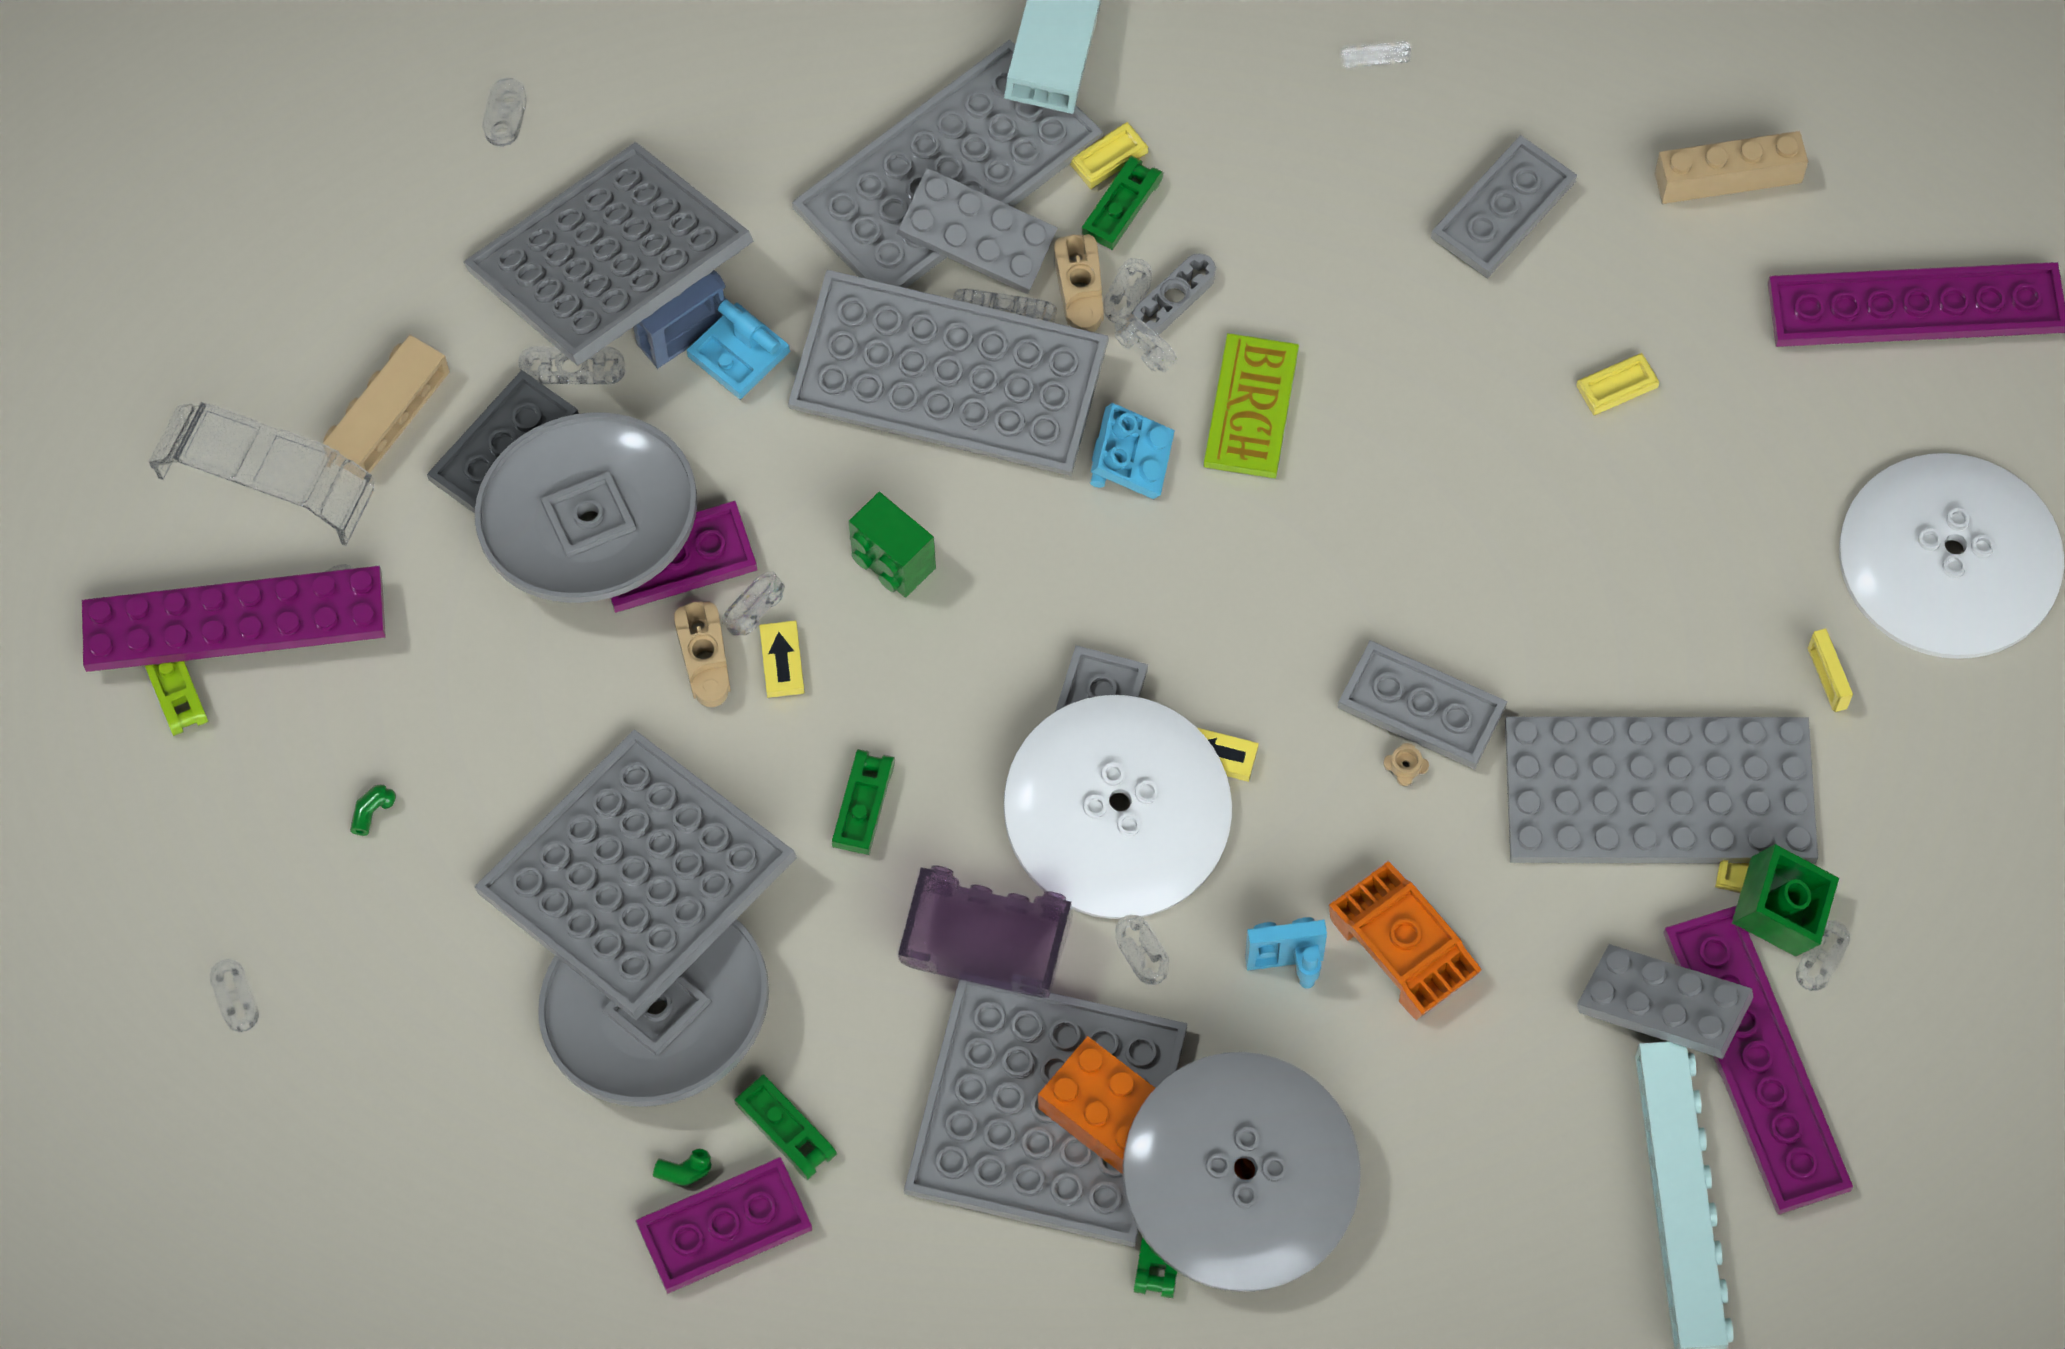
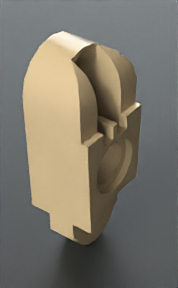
(1081, 304)
(706, 676)

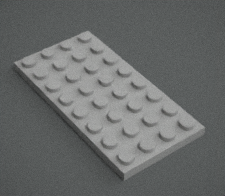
(960, 133)
(948, 372)
(1658, 789)

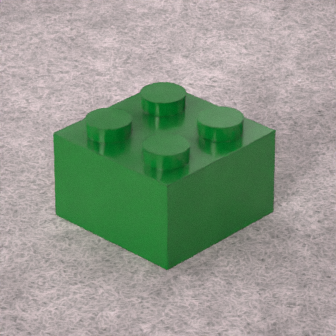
(891, 545)
(1785, 900)

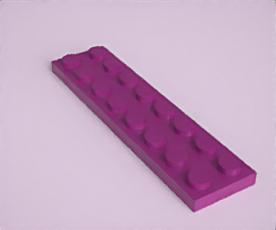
(1917, 304)
(233, 618)
(1765, 1070)

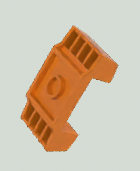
(1404, 938)

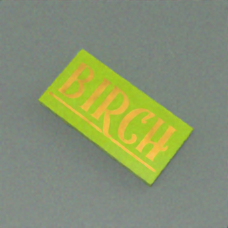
(1251, 406)

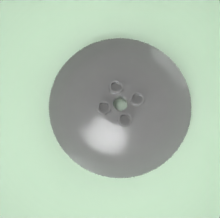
(578, 465)
(664, 1056)
(1185, 1182)

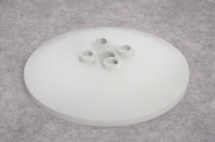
(1943, 600)
(1107, 857)

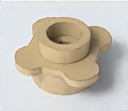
(1406, 753)

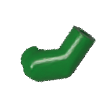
(367, 804)
(687, 1172)

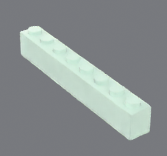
(1682, 1198)

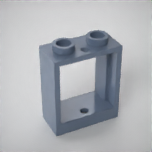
(681, 320)

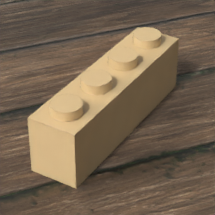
(1731, 167)
(388, 403)

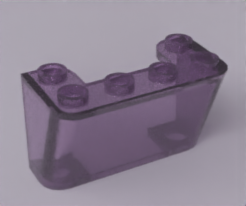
(985, 934)

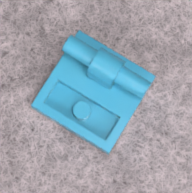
(738, 349)
(1131, 452)
(1286, 945)

